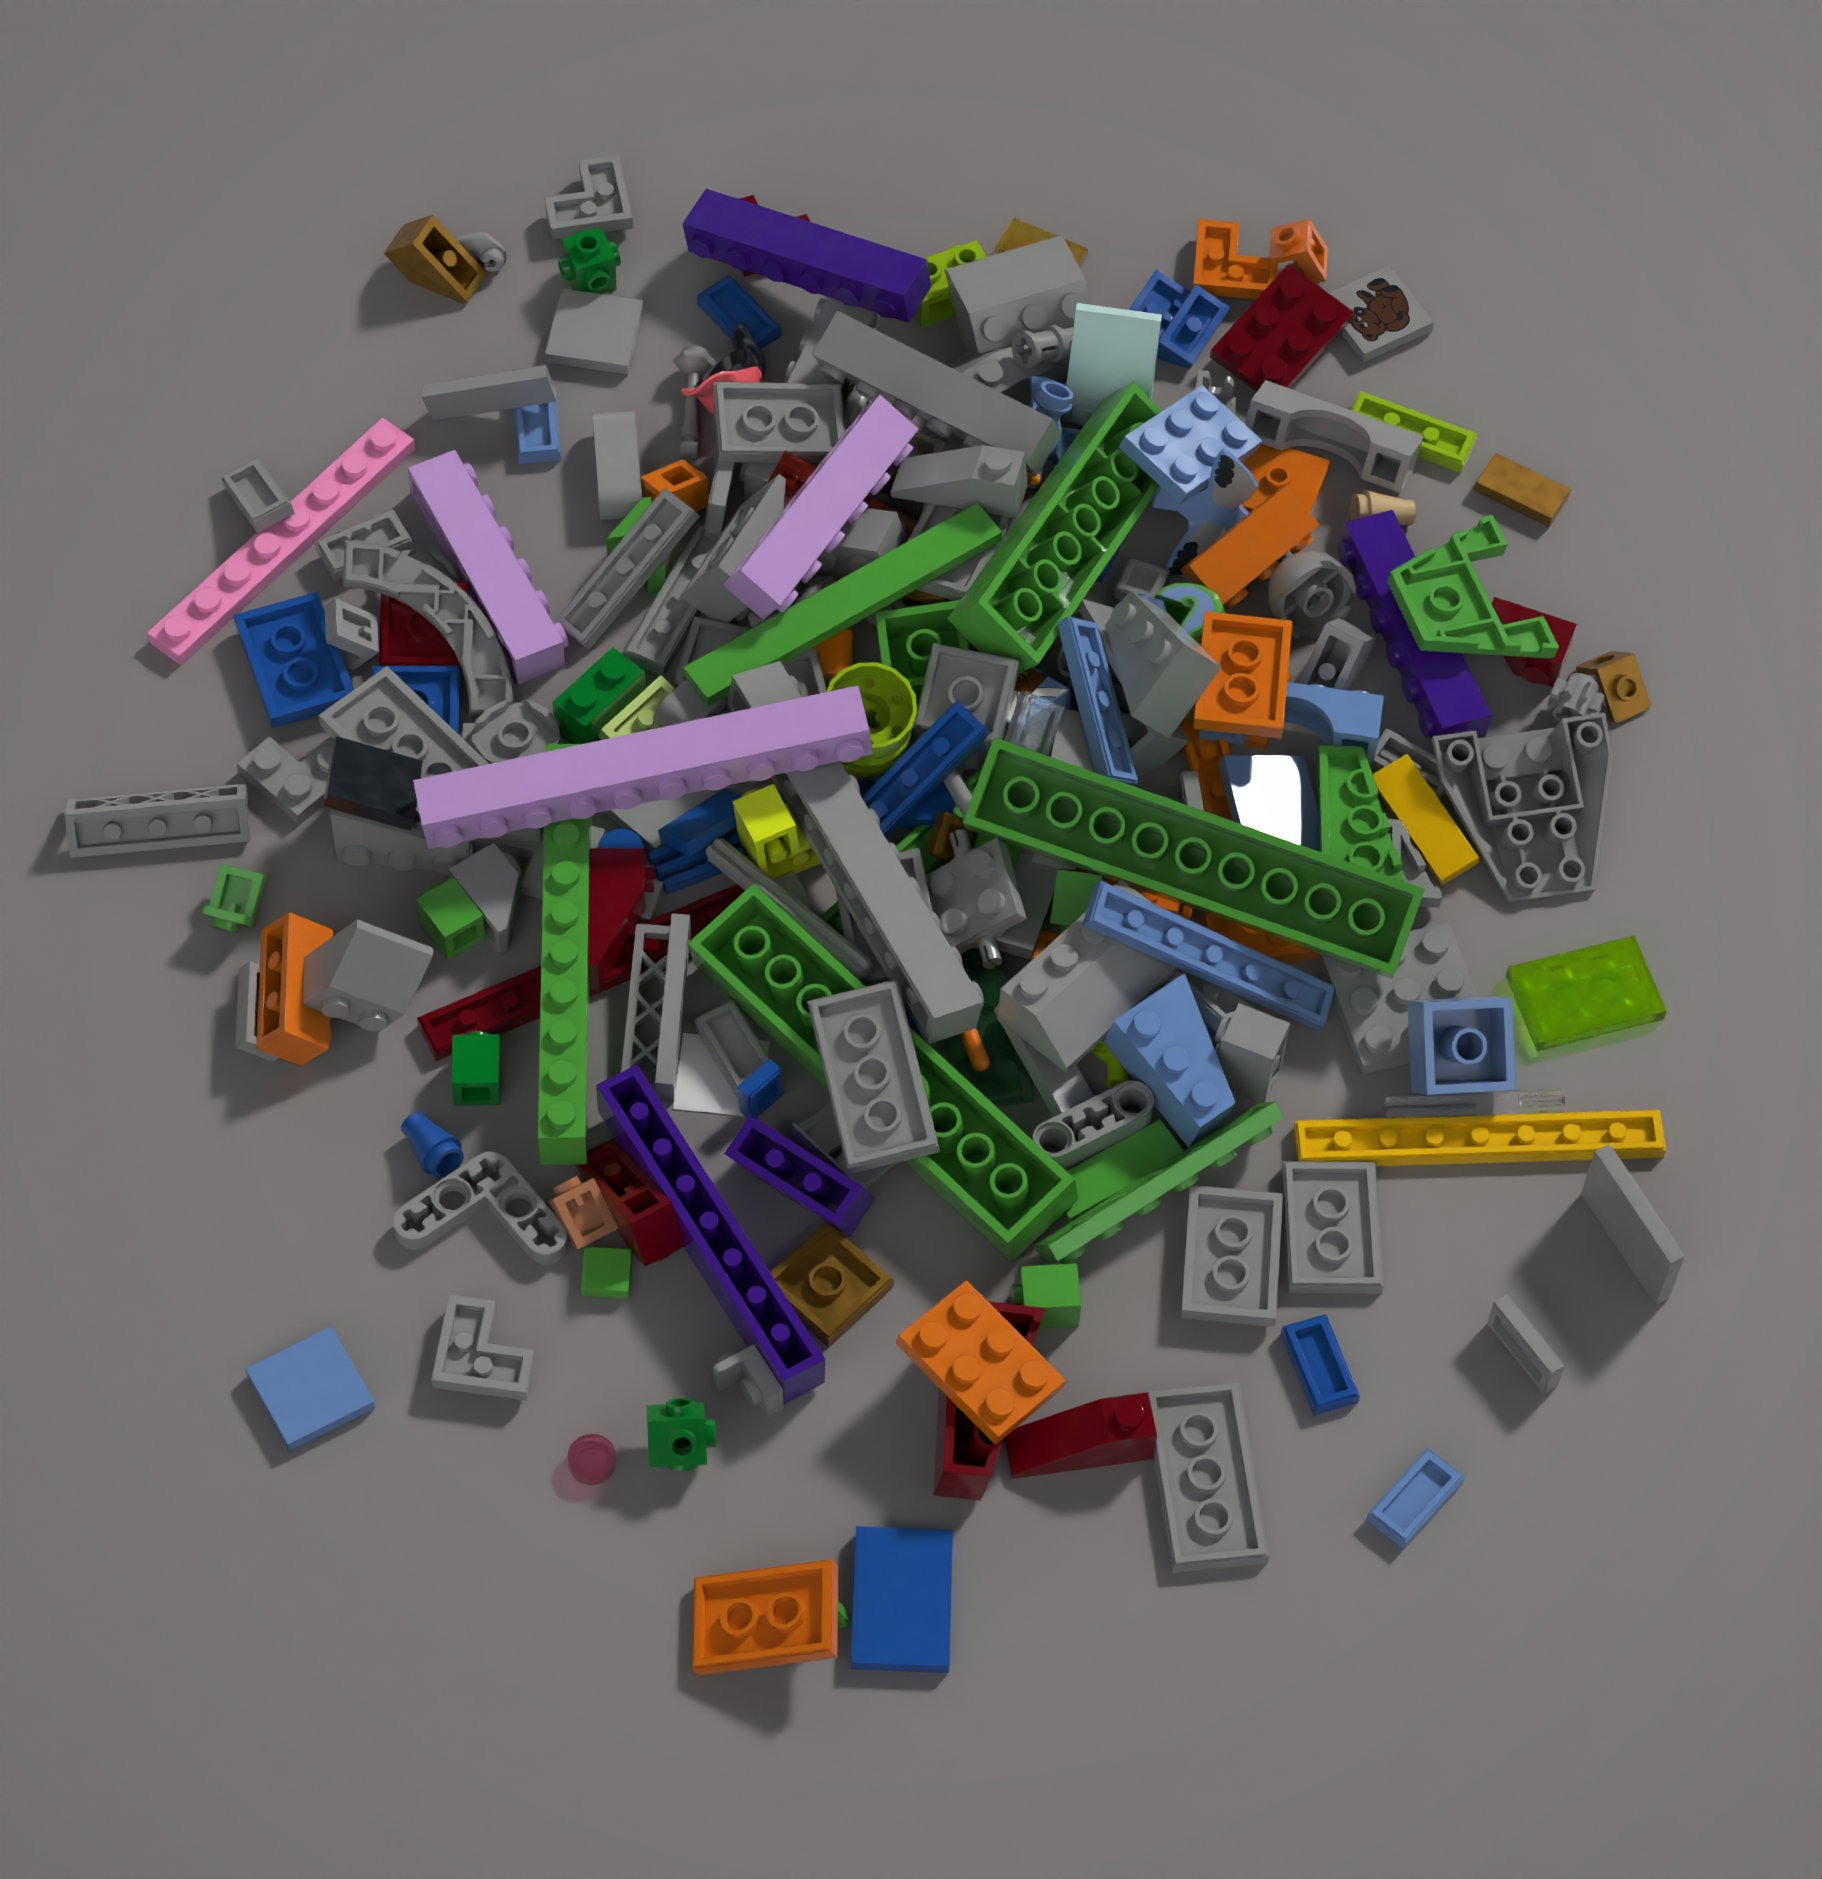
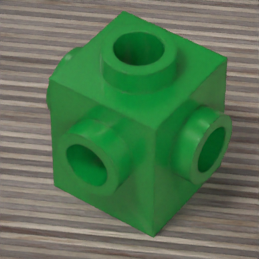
(589, 261)
(679, 1434)

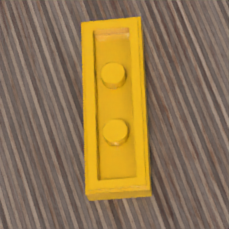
(1425, 819)

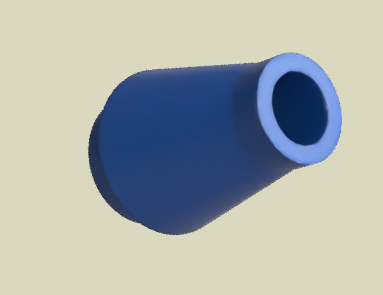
(434, 1147)

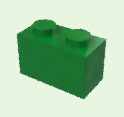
(597, 697)

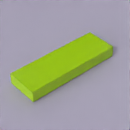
(1442, 441)

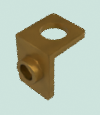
(1619, 682)

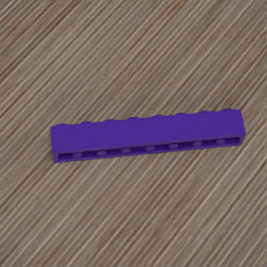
(712, 1233)

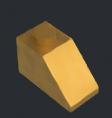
(435, 259)

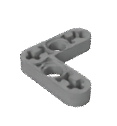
(491, 1194)

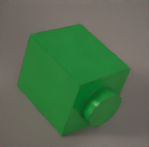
(476, 1069)

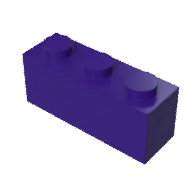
(800, 1175)

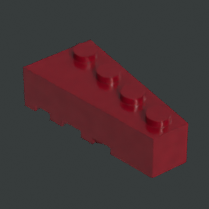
(963, 1451)

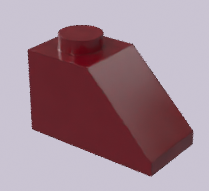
(1537, 669)

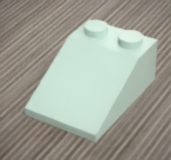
(1107, 354)

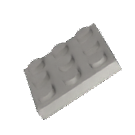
(1377, 1007)

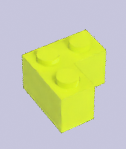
(772, 833)

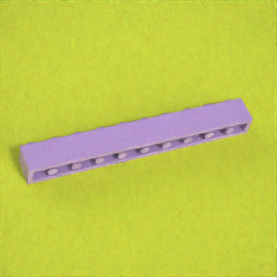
(643, 767)

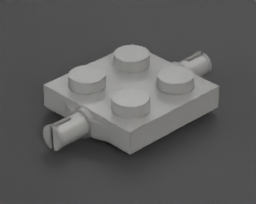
(976, 896)

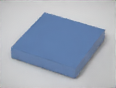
(310, 1388)

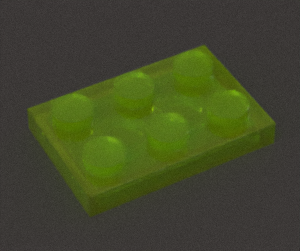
(1585, 993)

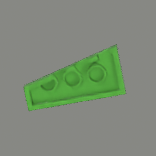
(1350, 812)

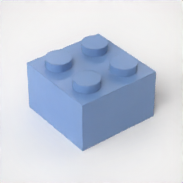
(1461, 1045)

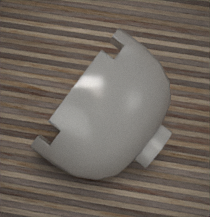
(1309, 592)

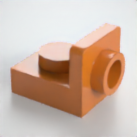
(1303, 245)

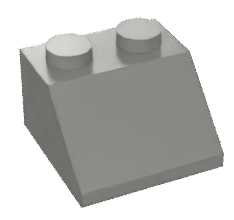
(364, 975)

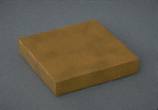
(830, 1283)

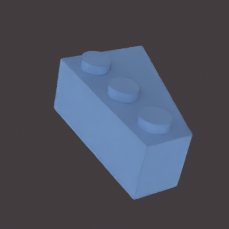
(1172, 1053)

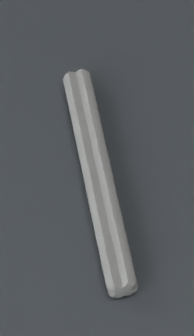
(746, 873)

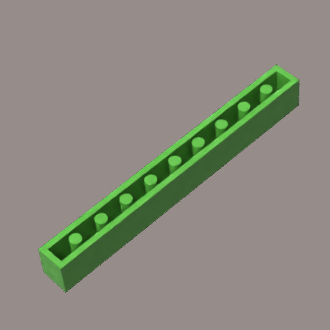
(564, 992)

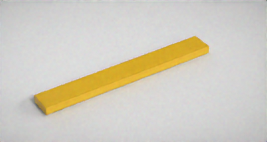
(1480, 1138)

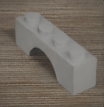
(1375, 448)

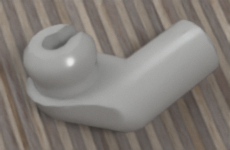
(485, 248)

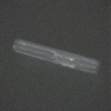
(1475, 1103)

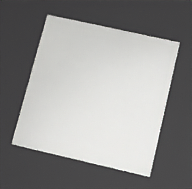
(700, 1081)

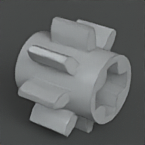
(1575, 697)

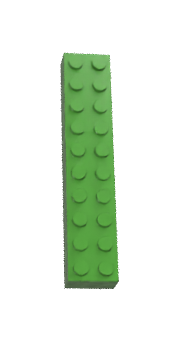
(1193, 858)
(984, 1160)

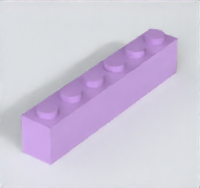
(821, 508)
(485, 560)

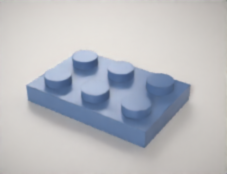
(1185, 439)

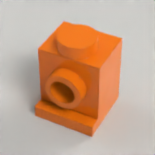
(682, 481)

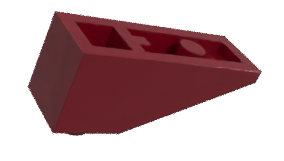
(615, 904)
(637, 1204)
(1084, 1437)

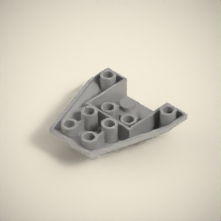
(1533, 803)

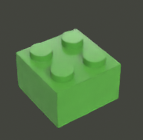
(908, 638)

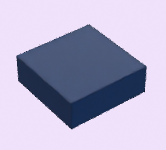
(760, 1089)

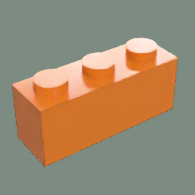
(1253, 547)
(284, 1023)

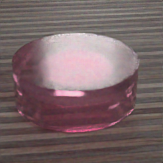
(591, 1459)

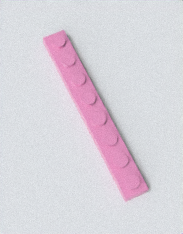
(277, 547)

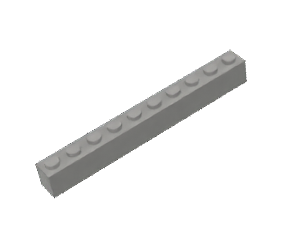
(870, 877)

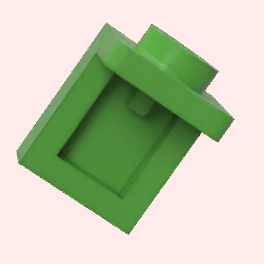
(235, 898)

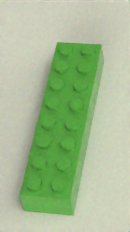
(1061, 537)

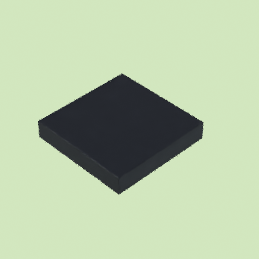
(372, 783)

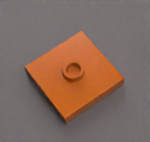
(1289, 467)

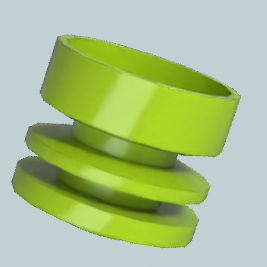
(889, 713)

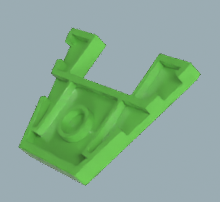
(1450, 606)

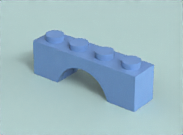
(1331, 713)

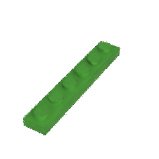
(1144, 1193)

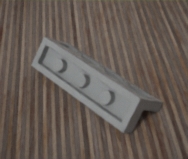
(157, 820)
(671, 1003)

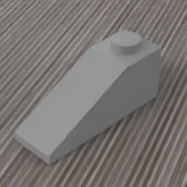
(964, 477)

